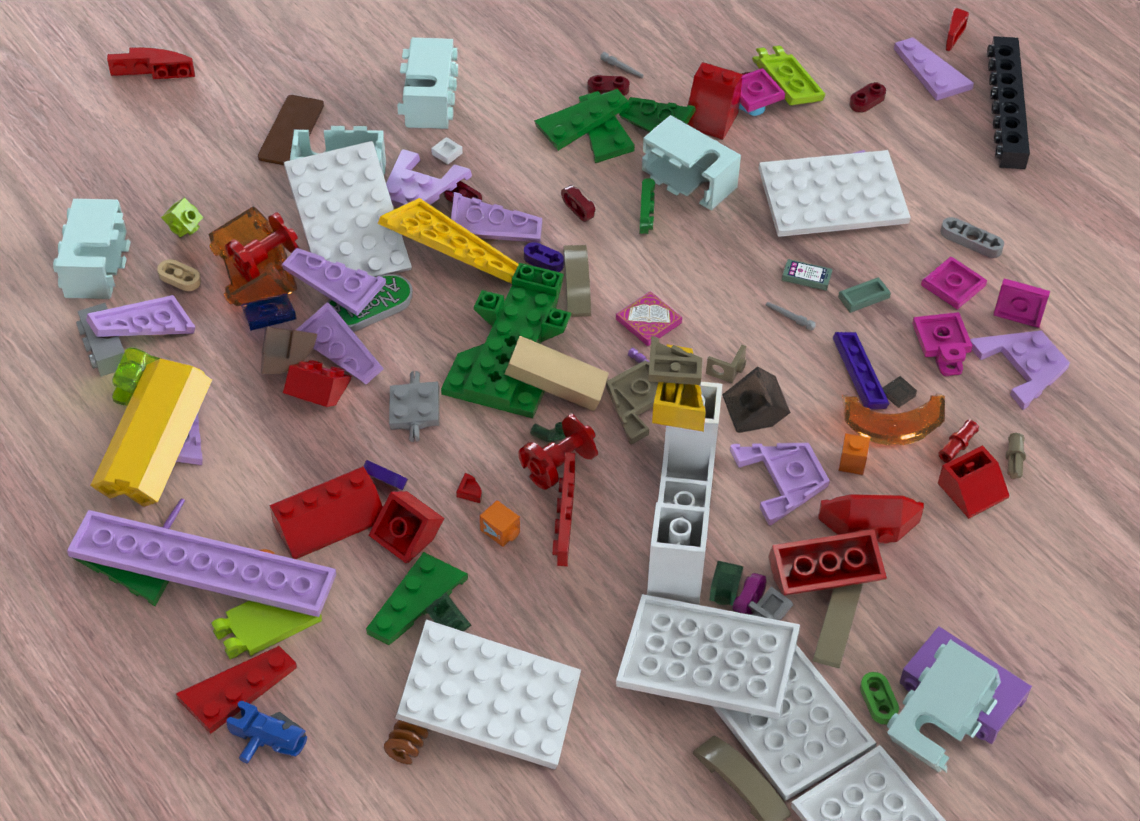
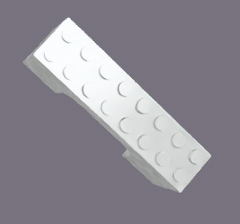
(684, 505)

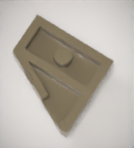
(673, 365)

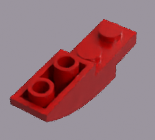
(154, 61)

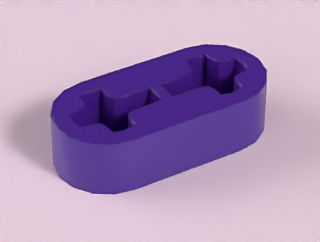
(543, 257)
(385, 475)

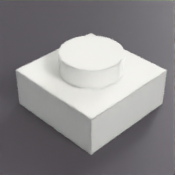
(447, 150)

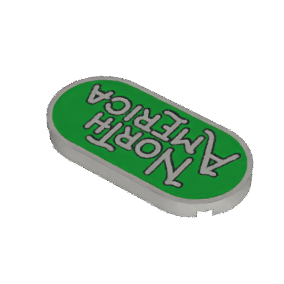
(388, 301)

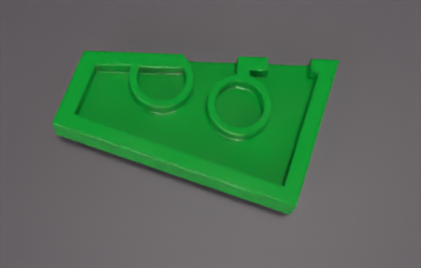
(649, 114)

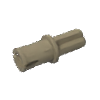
(1015, 455)

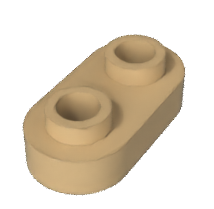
(179, 275)

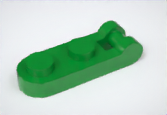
(647, 206)

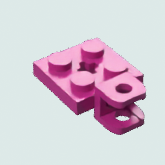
(947, 349)

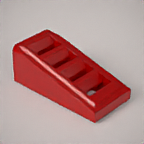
(957, 27)

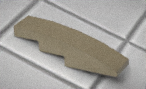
(837, 625)

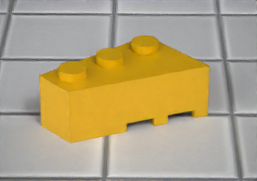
(679, 404)

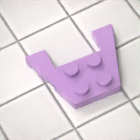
(409, 185)
(1032, 357)
(793, 470)

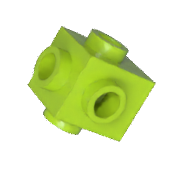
(182, 218)

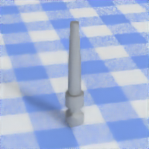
(613, 61)
(801, 320)

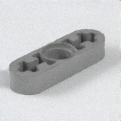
(976, 245)

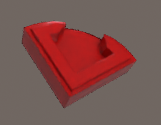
(469, 489)

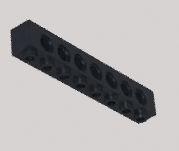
(1008, 103)

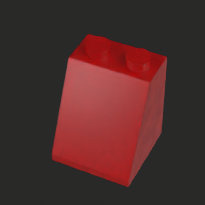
(716, 99)

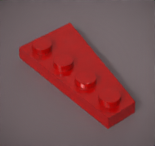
(565, 508)
(219, 695)

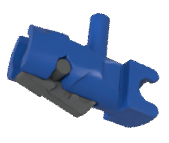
(272, 730)

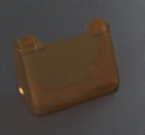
(272, 278)

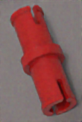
(958, 441)

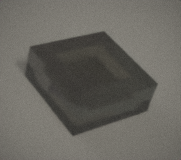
(899, 391)

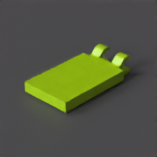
(789, 76)
(259, 627)

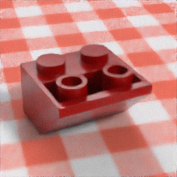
(316, 383)
(974, 481)

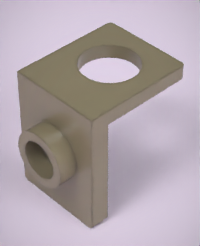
(730, 370)

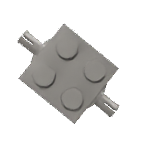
(414, 406)

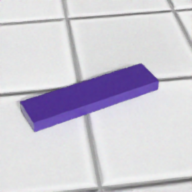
(860, 370)

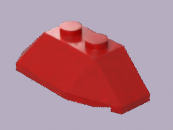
(887, 514)

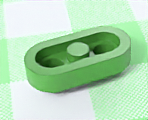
(878, 700)

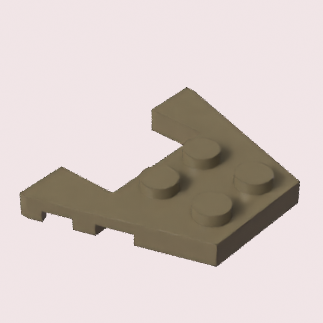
(632, 396)

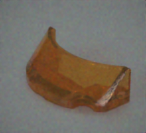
(894, 428)

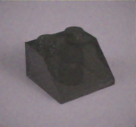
(756, 401)

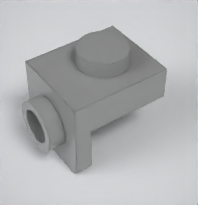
(771, 605)

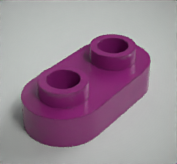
(752, 591)

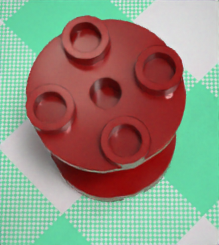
(255, 252)
(545, 461)

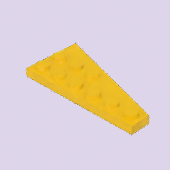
(434, 229)

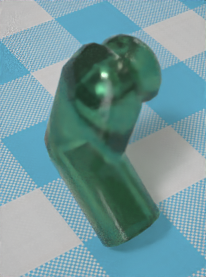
(548, 435)

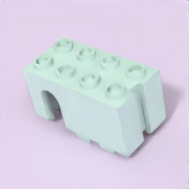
(429, 83)
(340, 138)
(688, 158)
(91, 248)
(949, 697)

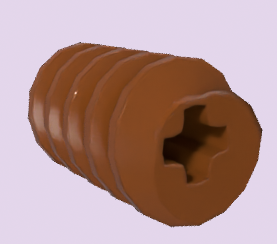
(404, 741)

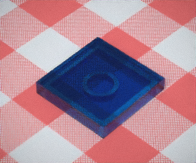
(268, 312)

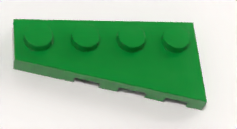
(577, 120)
(609, 138)
(138, 584)
(418, 590)

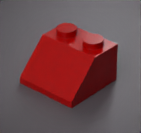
(405, 525)

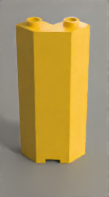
(152, 432)

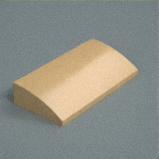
(557, 373)

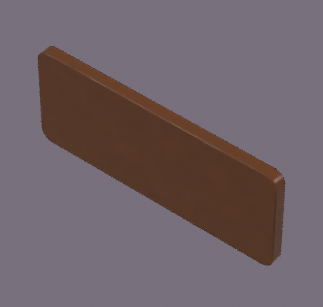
(295, 114)

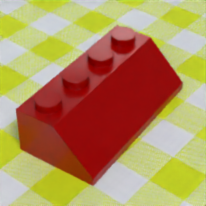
(327, 512)
(826, 562)

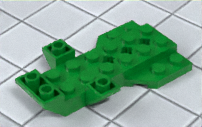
(526, 312)

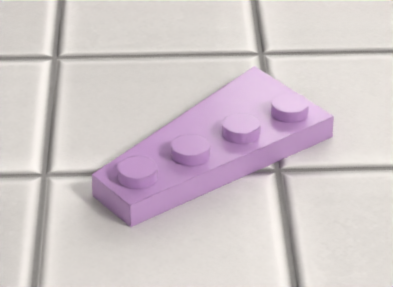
(931, 70)
(495, 222)
(143, 318)

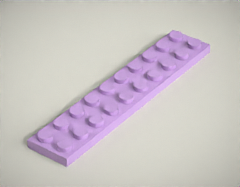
(202, 563)

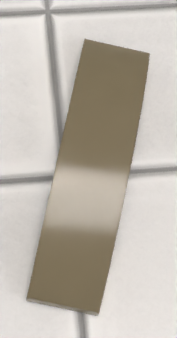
(577, 280)
(743, 778)

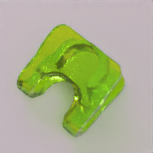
(129, 373)

